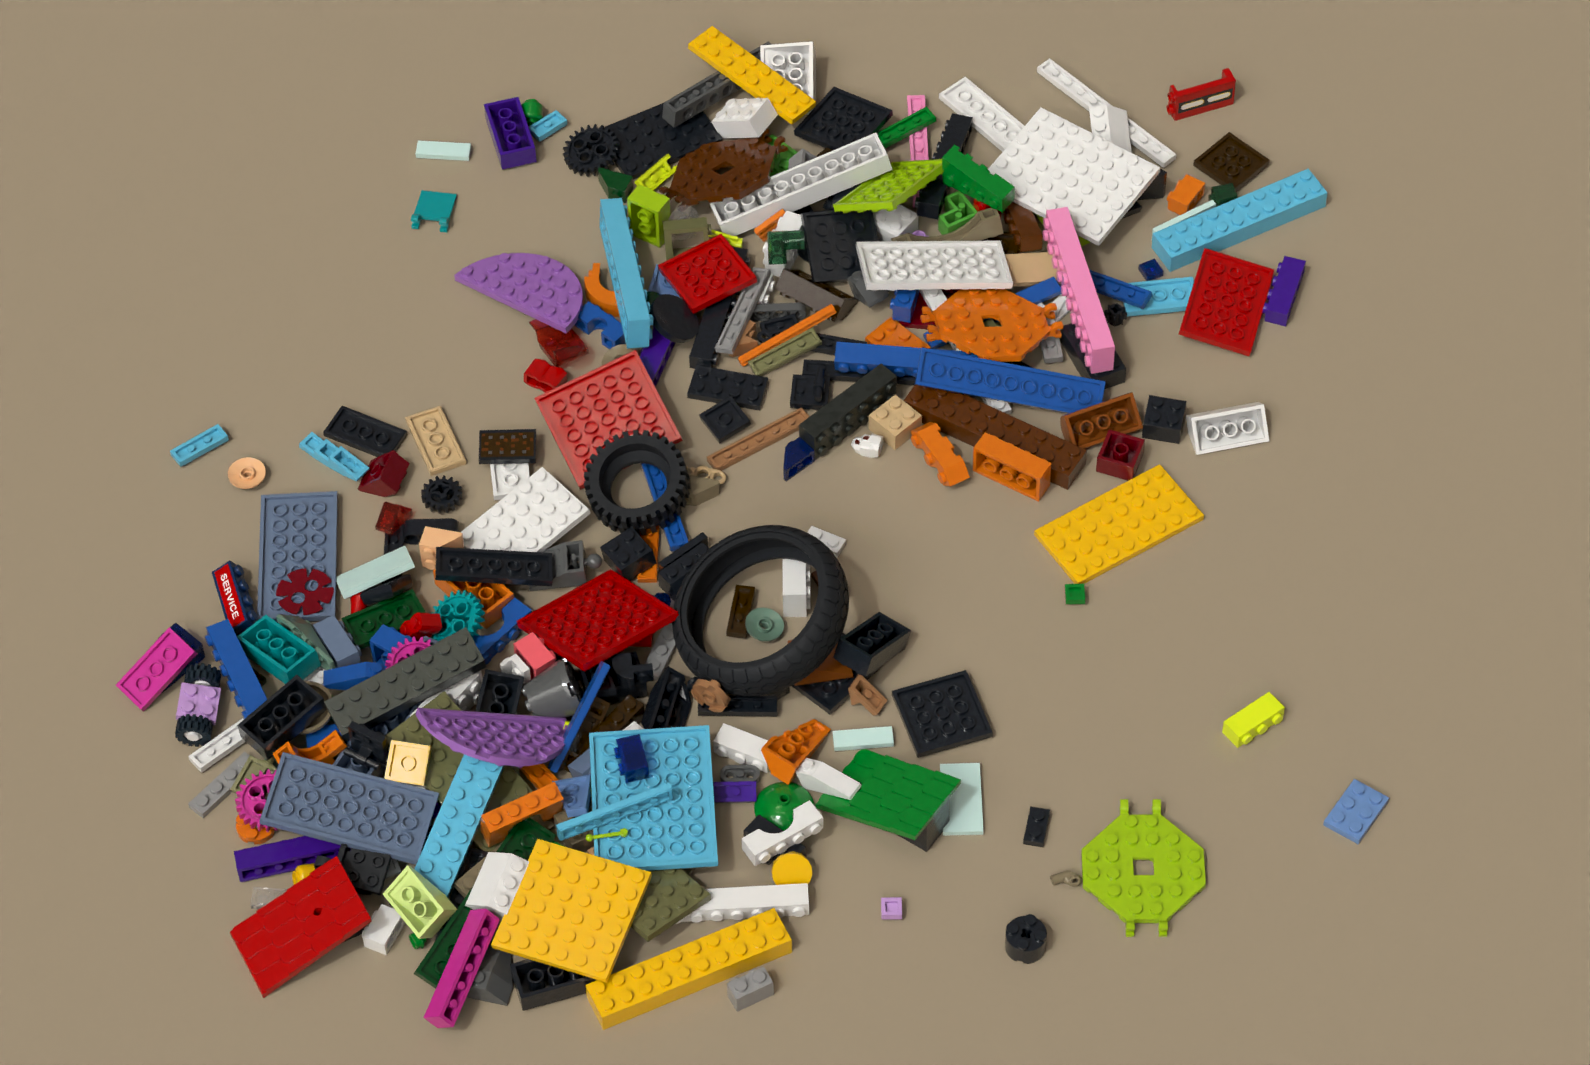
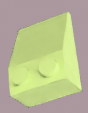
(419, 903)

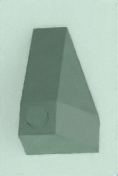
(305, 631)

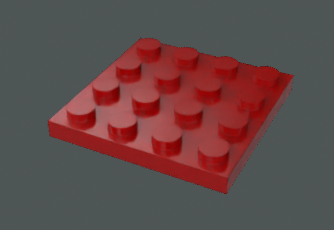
(707, 273)

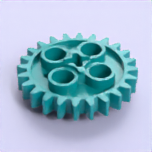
(459, 612)

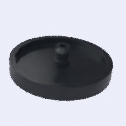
(674, 318)

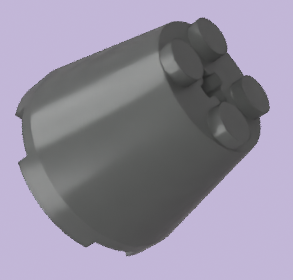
(554, 691)

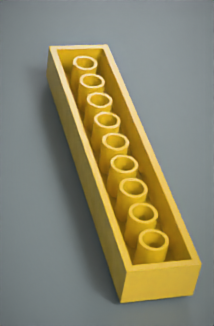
(689, 968)

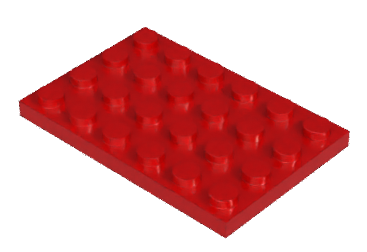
(1226, 302)

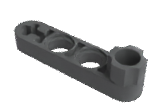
(788, 308)

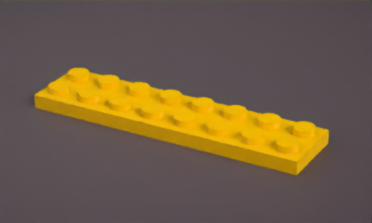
(751, 74)

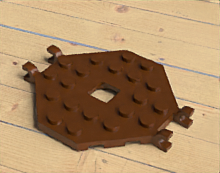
(697, 175)

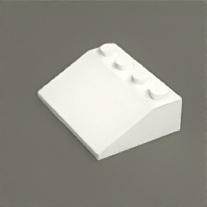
(793, 62)

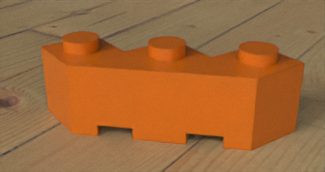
(939, 454)

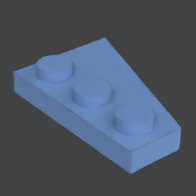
(576, 794)

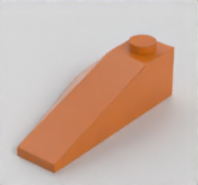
(789, 750)

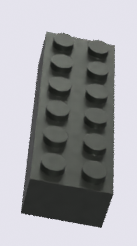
(848, 410)

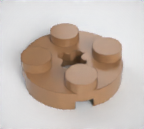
(710, 694)

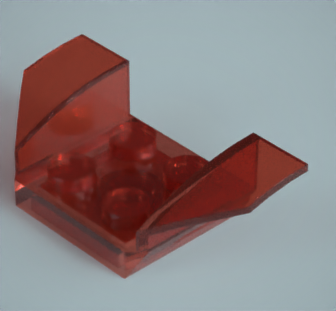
(557, 345)

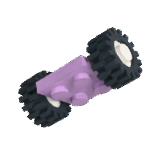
(198, 704)

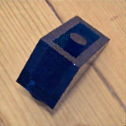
(797, 457)

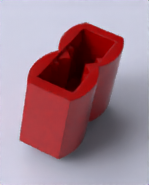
(544, 376)
(422, 625)

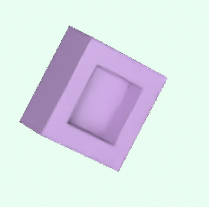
(891, 908)

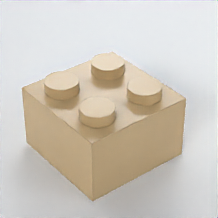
(894, 421)

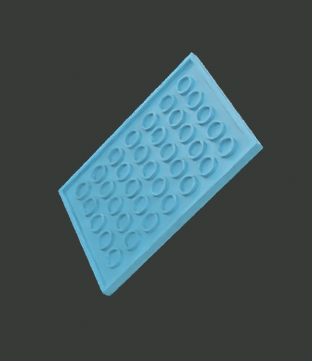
(671, 833)

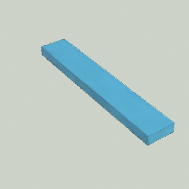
(614, 811)

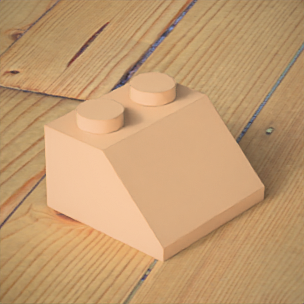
(435, 538)

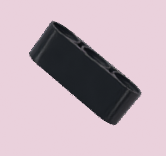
(414, 528)

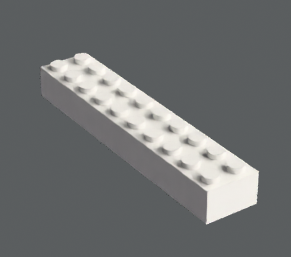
(804, 185)

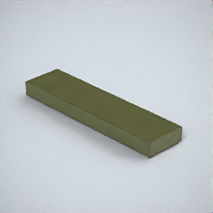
(785, 352)

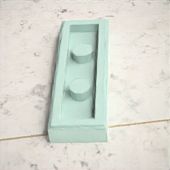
(443, 150)
(863, 738)

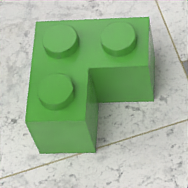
(957, 213)

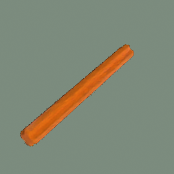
(787, 334)

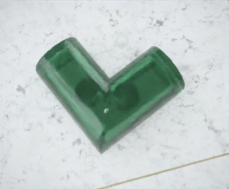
(781, 241)

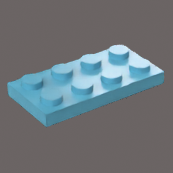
(1167, 296)

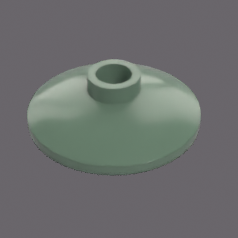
(764, 618)

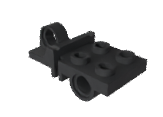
(364, 868)

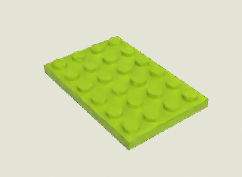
(891, 187)

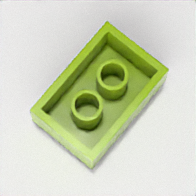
(646, 214)

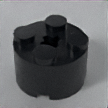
(1025, 939)

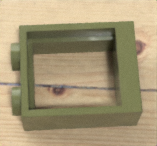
(683, 226)

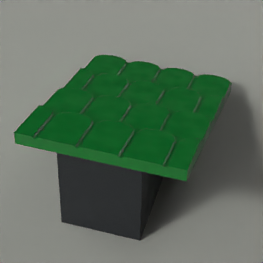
(896, 797)

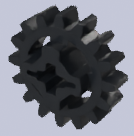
(441, 494)

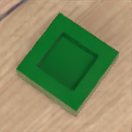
(1074, 594)

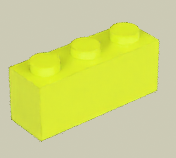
(1253, 720)

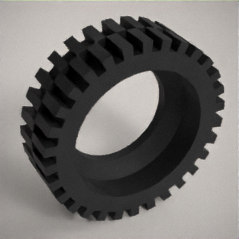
(631, 451)

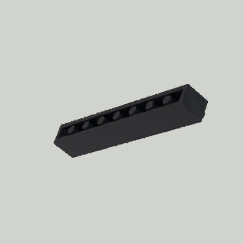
(933, 195)
(712, 325)

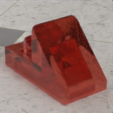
(392, 517)

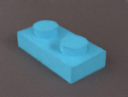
(548, 125)

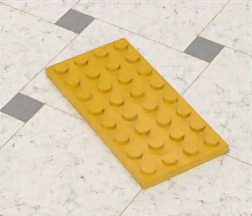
(1118, 525)

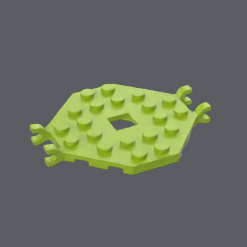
(1143, 898)

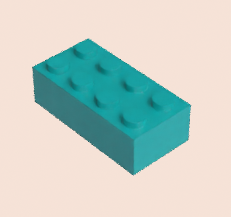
(278, 650)

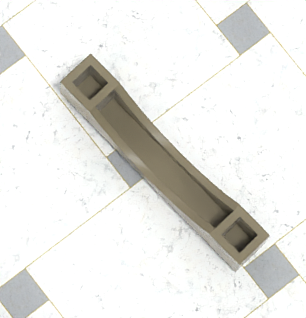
(980, 227)

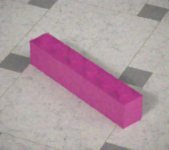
(461, 968)

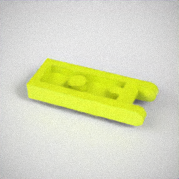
(656, 174)

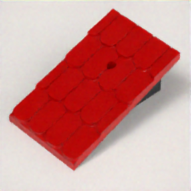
(300, 926)

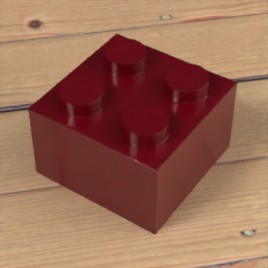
(1120, 455)

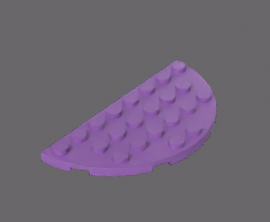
(530, 285)
(497, 736)

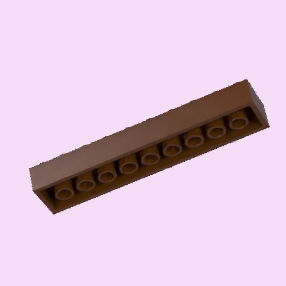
(970, 419)

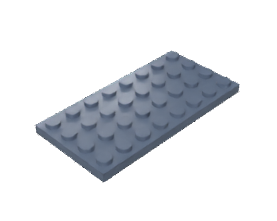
(295, 535)
(349, 808)

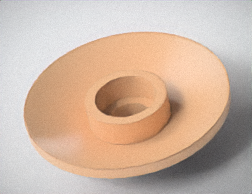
(246, 467)

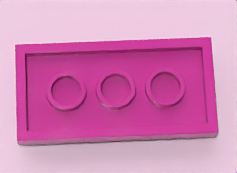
(156, 669)

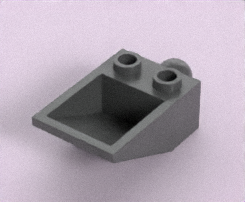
(566, 569)

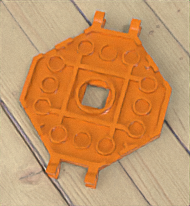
(962, 323)

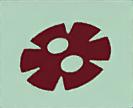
(310, 604)

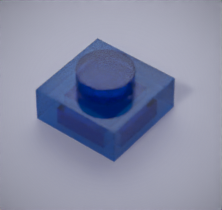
(1150, 270)

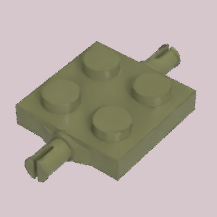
(253, 766)

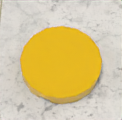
(791, 869)

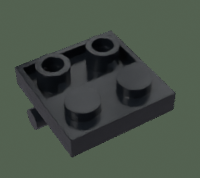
(810, 390)
(368, 745)

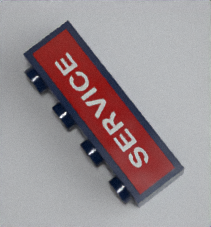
(234, 596)

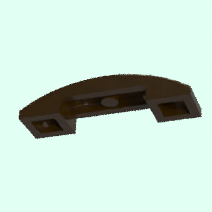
(581, 741)

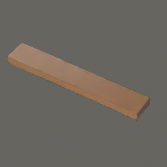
(757, 440)

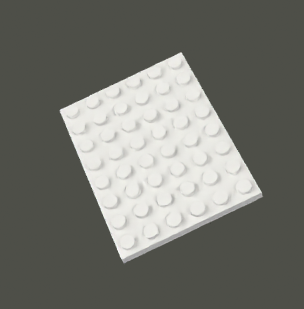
(1070, 167)

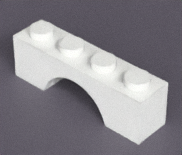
(762, 846)

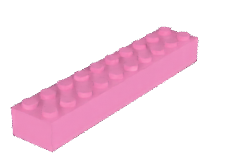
(1079, 290)

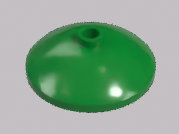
(780, 813)

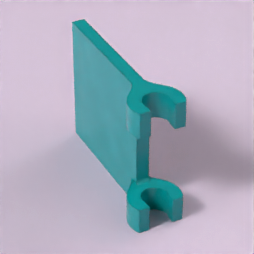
(435, 207)

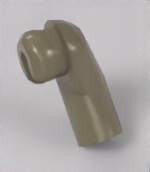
(1067, 877)

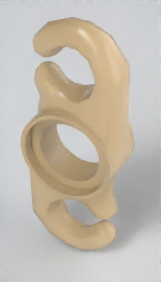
(711, 473)

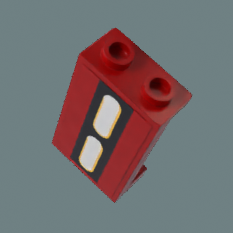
(1202, 97)

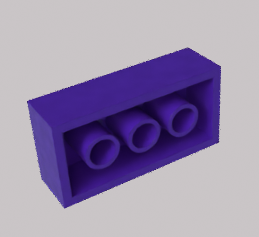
(510, 133)

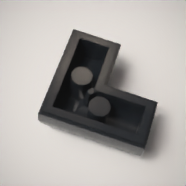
(387, 590)

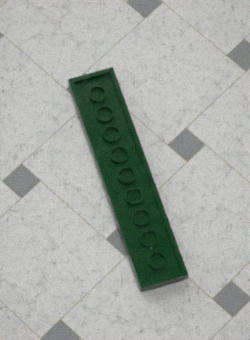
(518, 842)

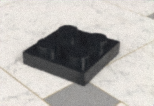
(725, 419)

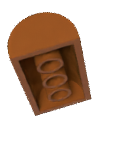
(1091, 424)

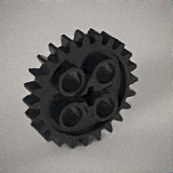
(591, 150)

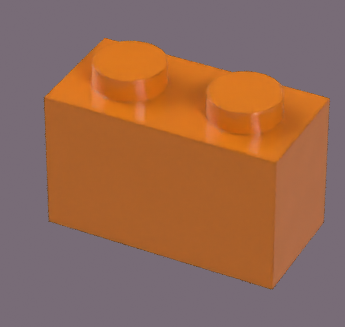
(1186, 195)

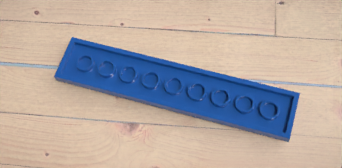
(1006, 382)

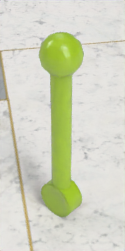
(623, 833)

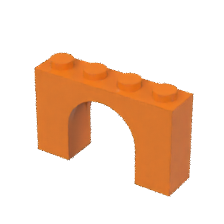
(543, 801)

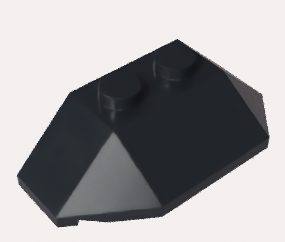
(667, 702)

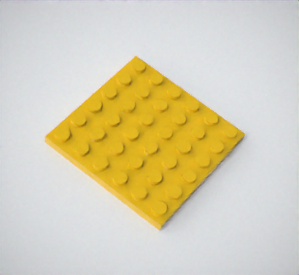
(572, 910)

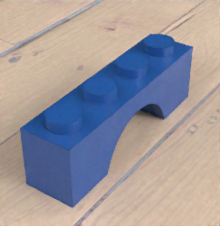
(495, 643)

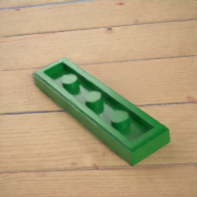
(906, 127)

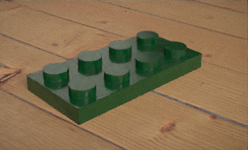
(391, 612)

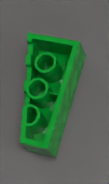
(976, 180)

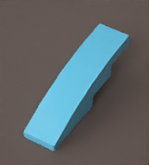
(334, 457)

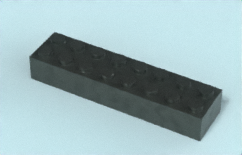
(407, 683)

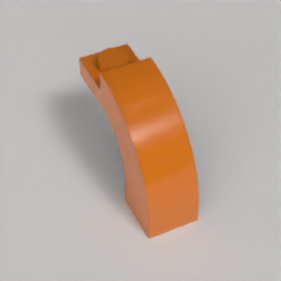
(598, 294)
(322, 752)

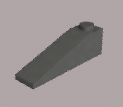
(865, 296)
(494, 977)

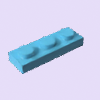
(199, 445)

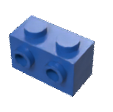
(904, 304)

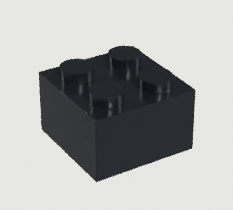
(1164, 419)
(628, 554)

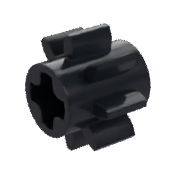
(1115, 314)

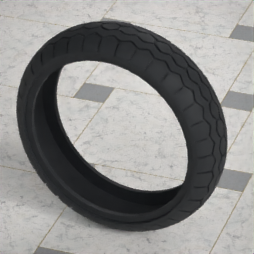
(799, 656)

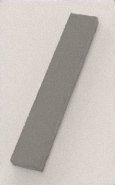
(742, 312)

